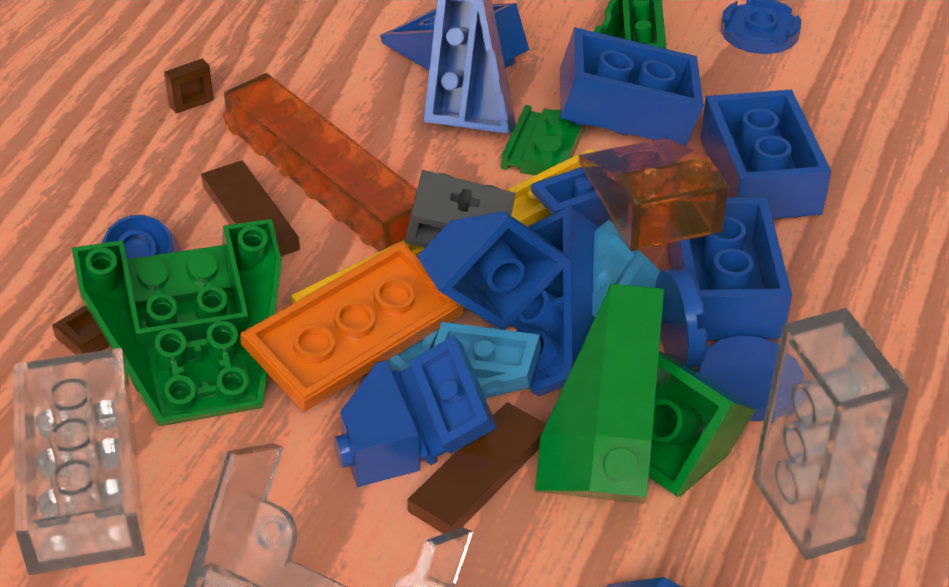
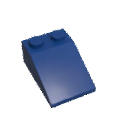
(416, 36)

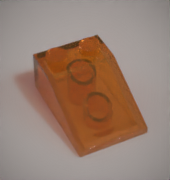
(658, 191)

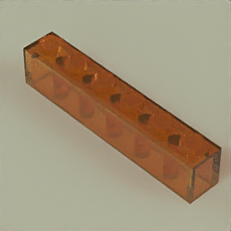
(321, 160)

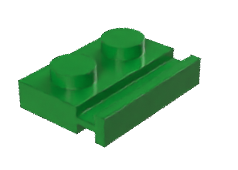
(540, 141)

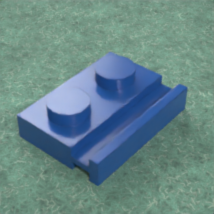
(444, 400)

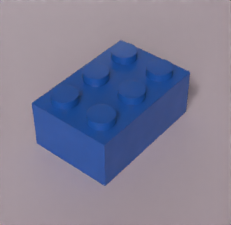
(629, 87)
(766, 151)
(738, 273)

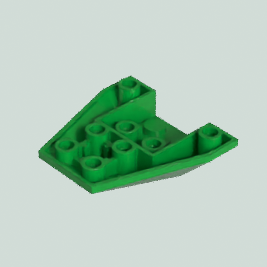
(185, 318)

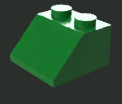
(691, 425)

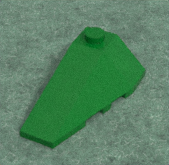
(605, 413)

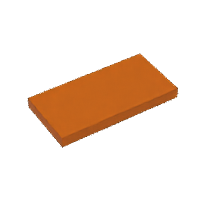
(349, 326)

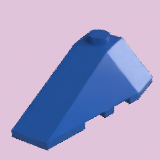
(564, 307)

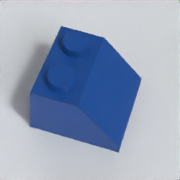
(492, 265)

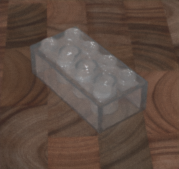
(828, 431)
(75, 462)

